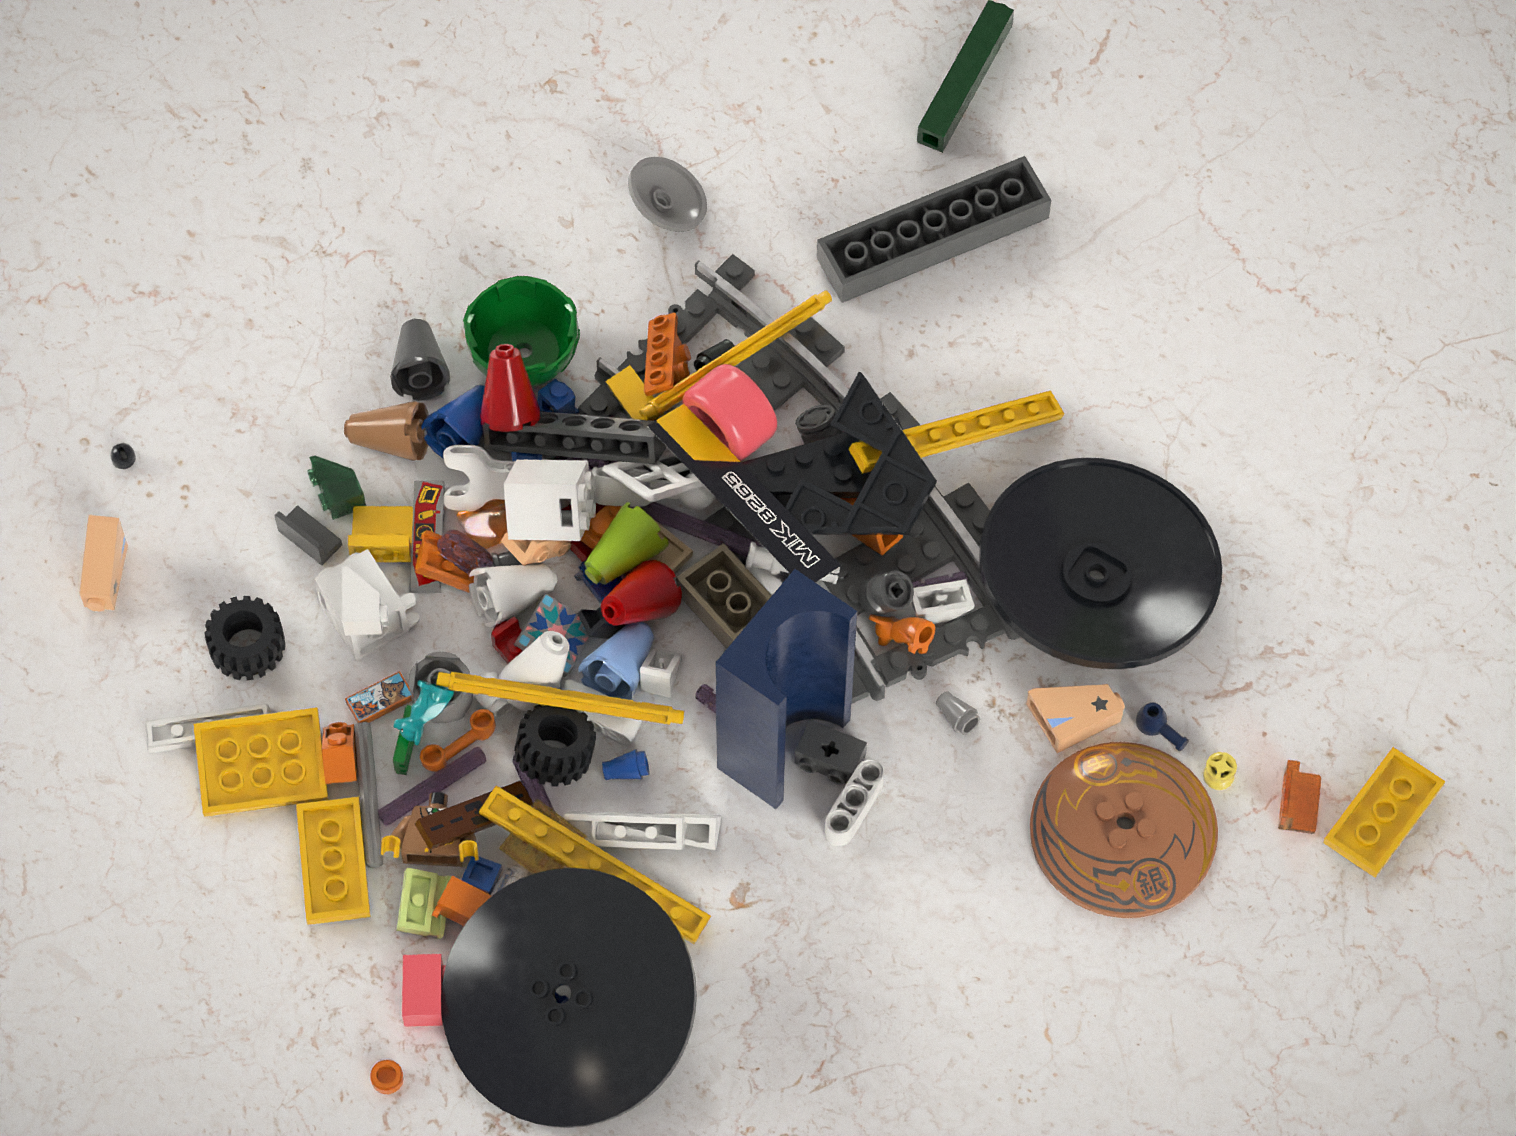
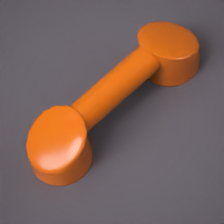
(482, 724)

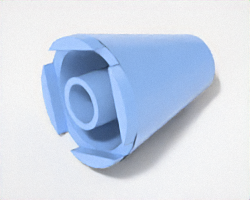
(617, 662)

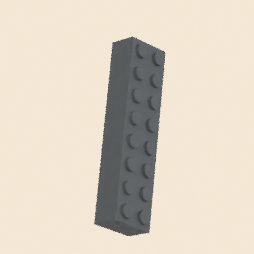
(933, 229)

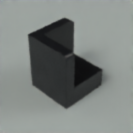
(596, 625)

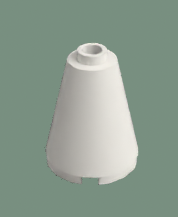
(507, 590)
(538, 664)

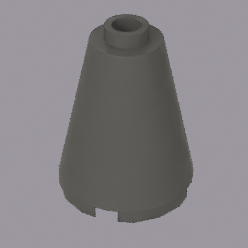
(418, 363)

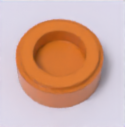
(386, 1077)

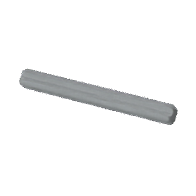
(368, 794)

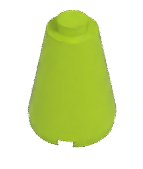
(624, 545)

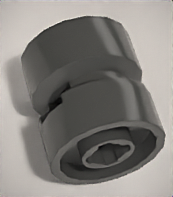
(886, 593)

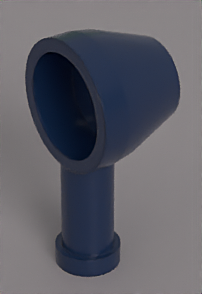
(1158, 725)

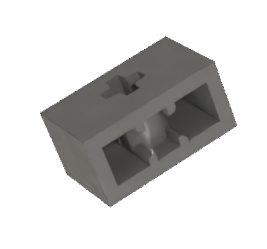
(819, 742)

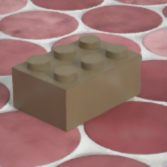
(722, 593)

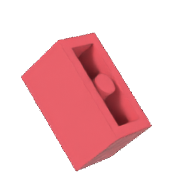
(422, 989)

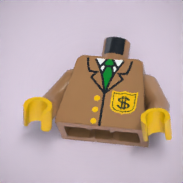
(414, 847)

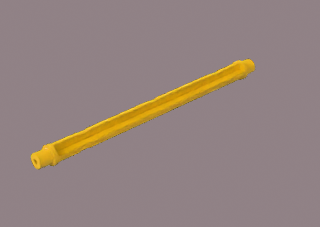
(739, 352)
(560, 698)

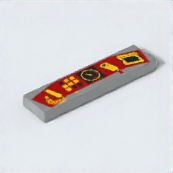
(427, 515)

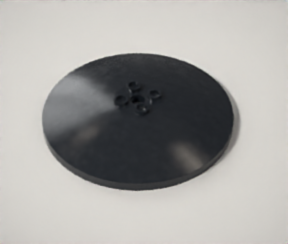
(1109, 519)
(625, 1009)

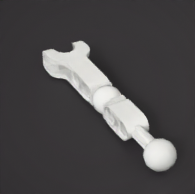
(489, 475)

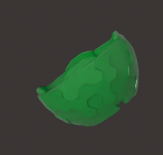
(527, 316)

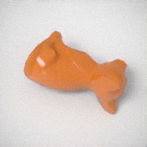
(912, 631)

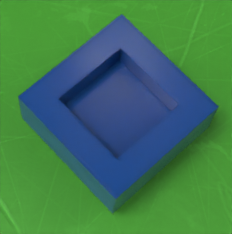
(482, 874)

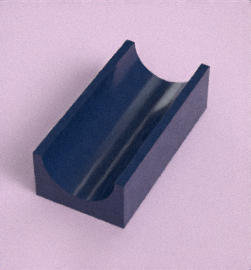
(778, 671)

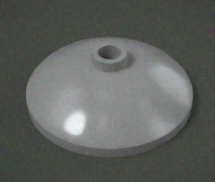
(667, 194)

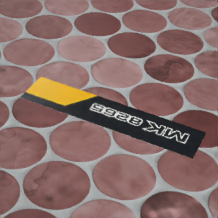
(743, 494)

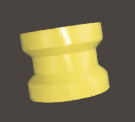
(1222, 763)

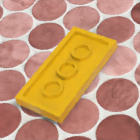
(1384, 812)
(333, 860)

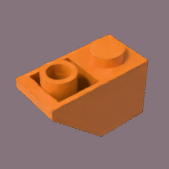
(339, 753)

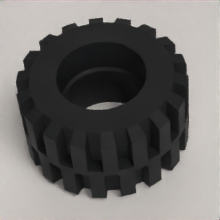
(241, 616)
(553, 763)

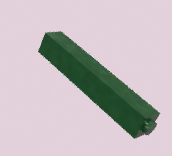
(965, 76)

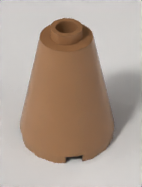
(390, 430)

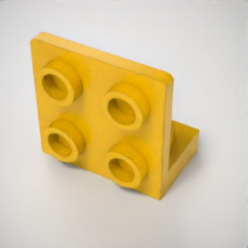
(383, 531)

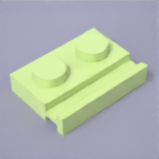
(418, 900)

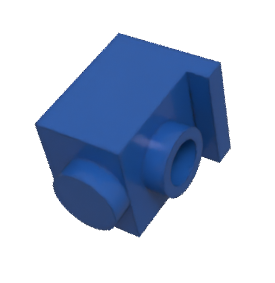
(557, 396)

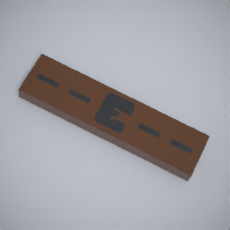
(462, 818)

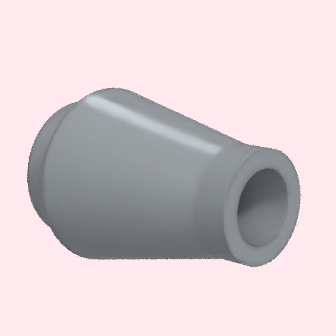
(958, 713)

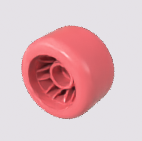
(733, 409)

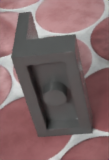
(308, 534)

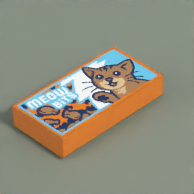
(379, 698)

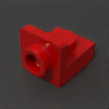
(504, 637)

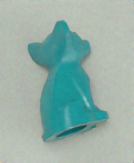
(428, 706)

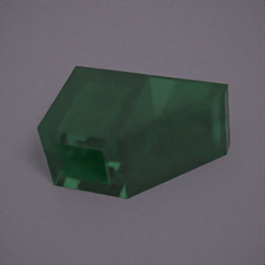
(337, 485)

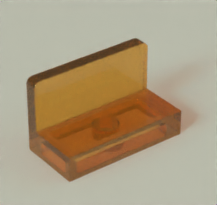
(486, 524)
(1299, 799)

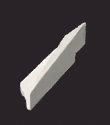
(647, 829)

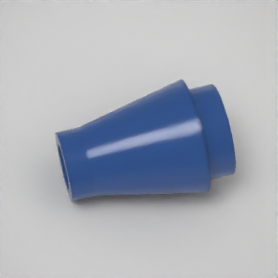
(627, 766)

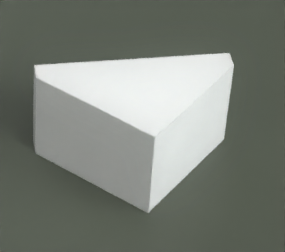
(942, 601)
(659, 672)

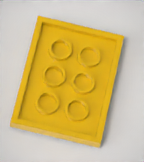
(260, 761)

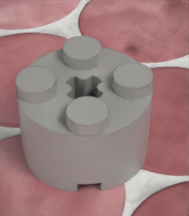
(428, 670)

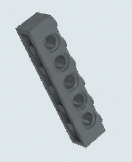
(581, 438)

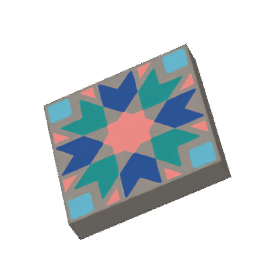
(555, 616)

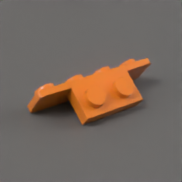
(665, 355)

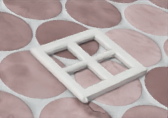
(679, 485)

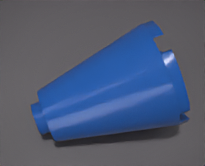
(456, 422)

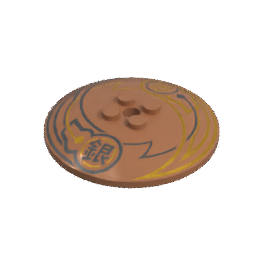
(1117, 868)

